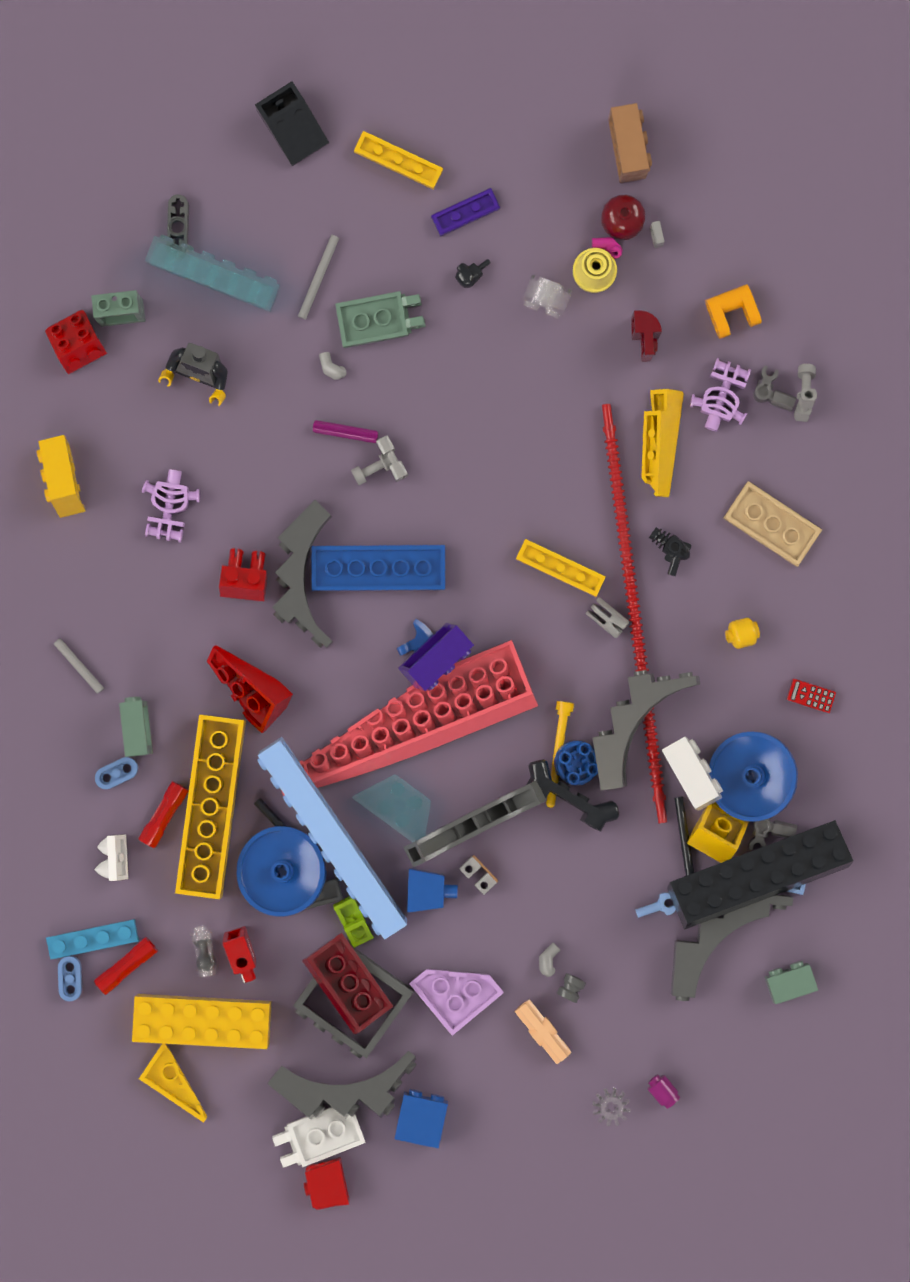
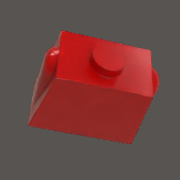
(326, 1184)

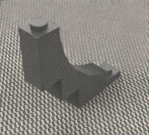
(691, 956)

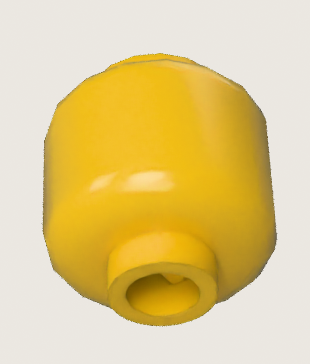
(742, 633)

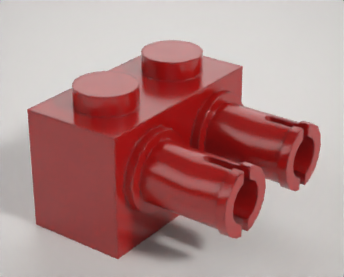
(244, 582)

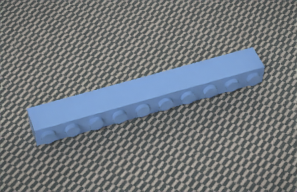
(332, 837)

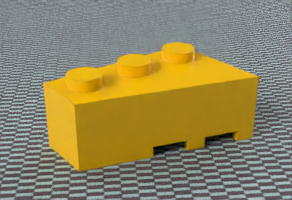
(60, 476)

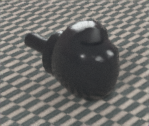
(469, 275)

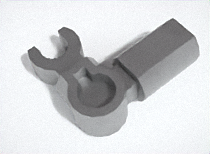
(763, 392)
(776, 828)

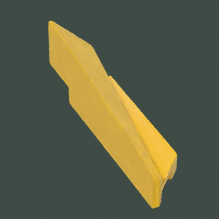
(660, 439)

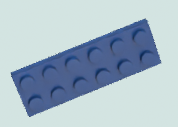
(378, 567)

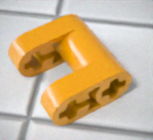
(730, 301)

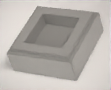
(657, 235)

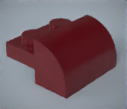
(648, 330)

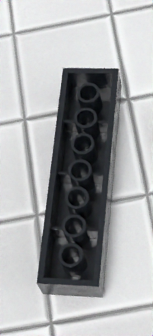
(759, 874)

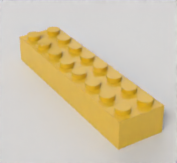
(210, 807)

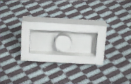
(116, 866)

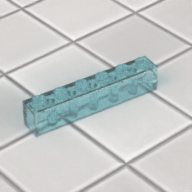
(212, 273)

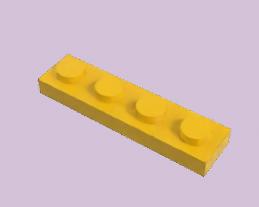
(398, 160)
(560, 568)

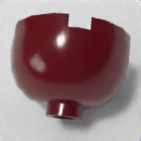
(623, 217)

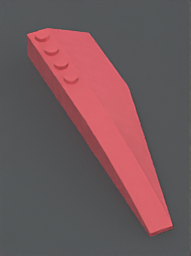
(464, 701)

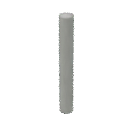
(78, 665)

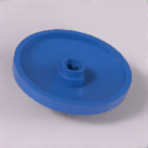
(755, 776)
(281, 871)

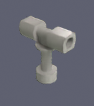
(807, 395)
(387, 460)

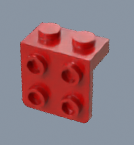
(75, 341)

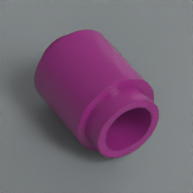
(663, 1091)

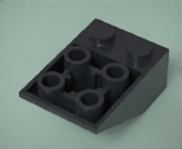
(291, 123)

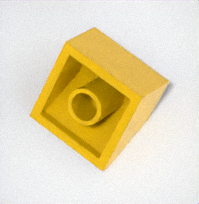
(717, 833)

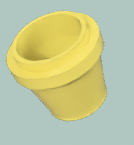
(591, 279)

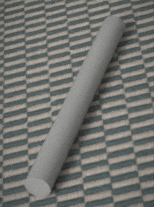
(318, 277)

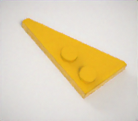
(168, 1079)

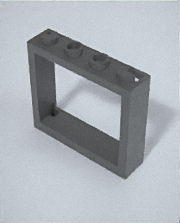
(339, 1036)

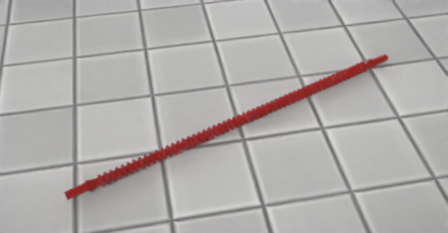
(609, 430)

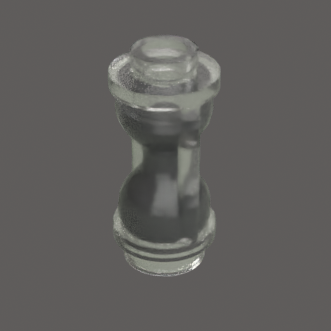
(205, 957)

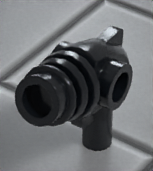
(673, 548)

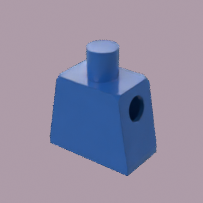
(427, 890)

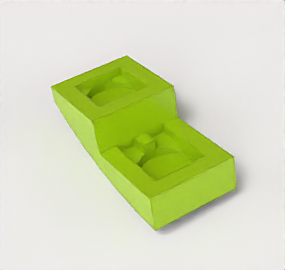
(353, 921)

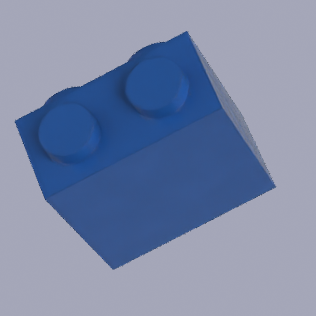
(421, 1119)

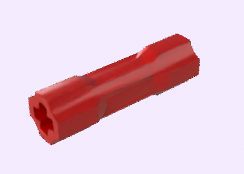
(171, 801)
(113, 976)

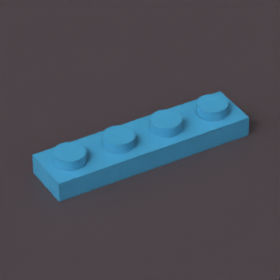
(92, 939)

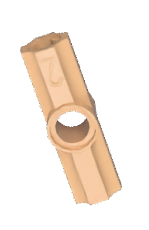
(543, 1031)

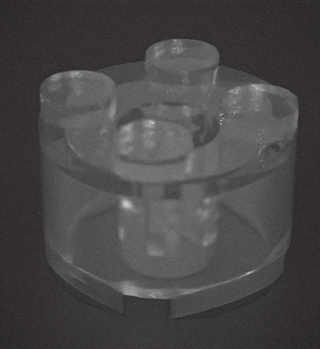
(547, 296)

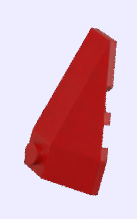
(257, 692)

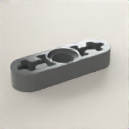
(183, 211)

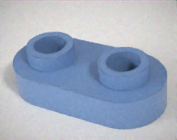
(117, 773)
(68, 978)

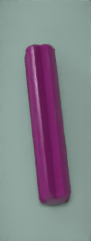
(345, 431)

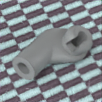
(331, 369)
(546, 961)

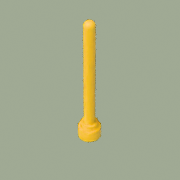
(564, 710)

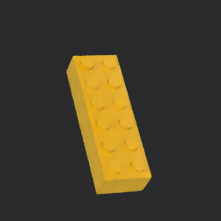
(201, 1021)

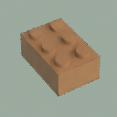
(629, 142)

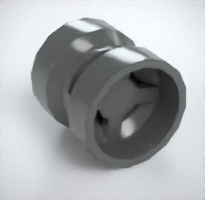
(571, 987)

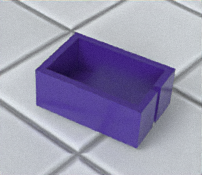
(436, 657)

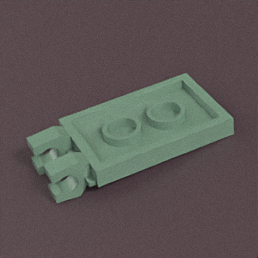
(377, 318)

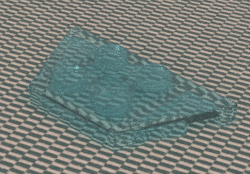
(398, 806)

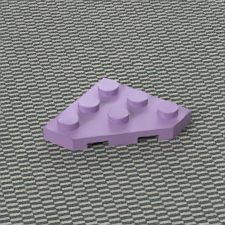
(455, 995)

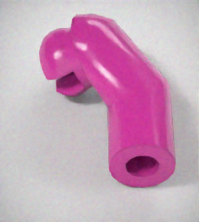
(608, 244)

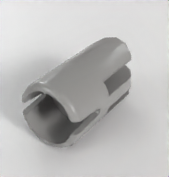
(612, 622)

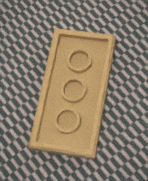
(772, 524)

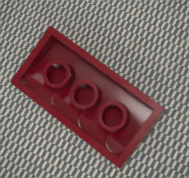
(347, 983)

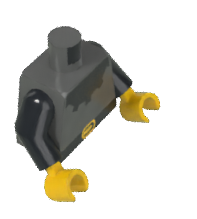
(199, 365)

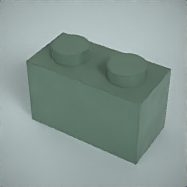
(790, 982)

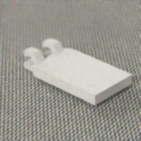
(319, 1137)

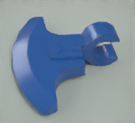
(423, 633)

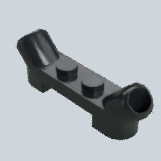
(593, 816)

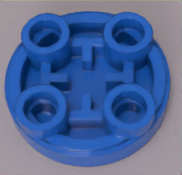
(576, 762)

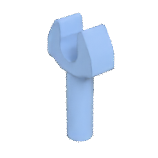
(658, 906)

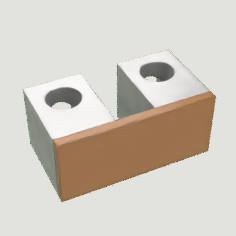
(488, 877)

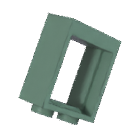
(125, 310)
(135, 727)

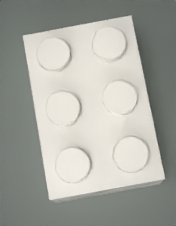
(693, 773)

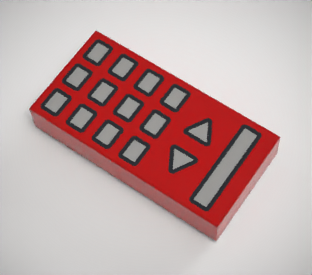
(811, 696)

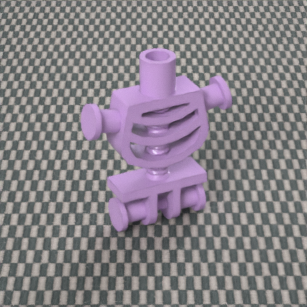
(715, 415)
(172, 484)

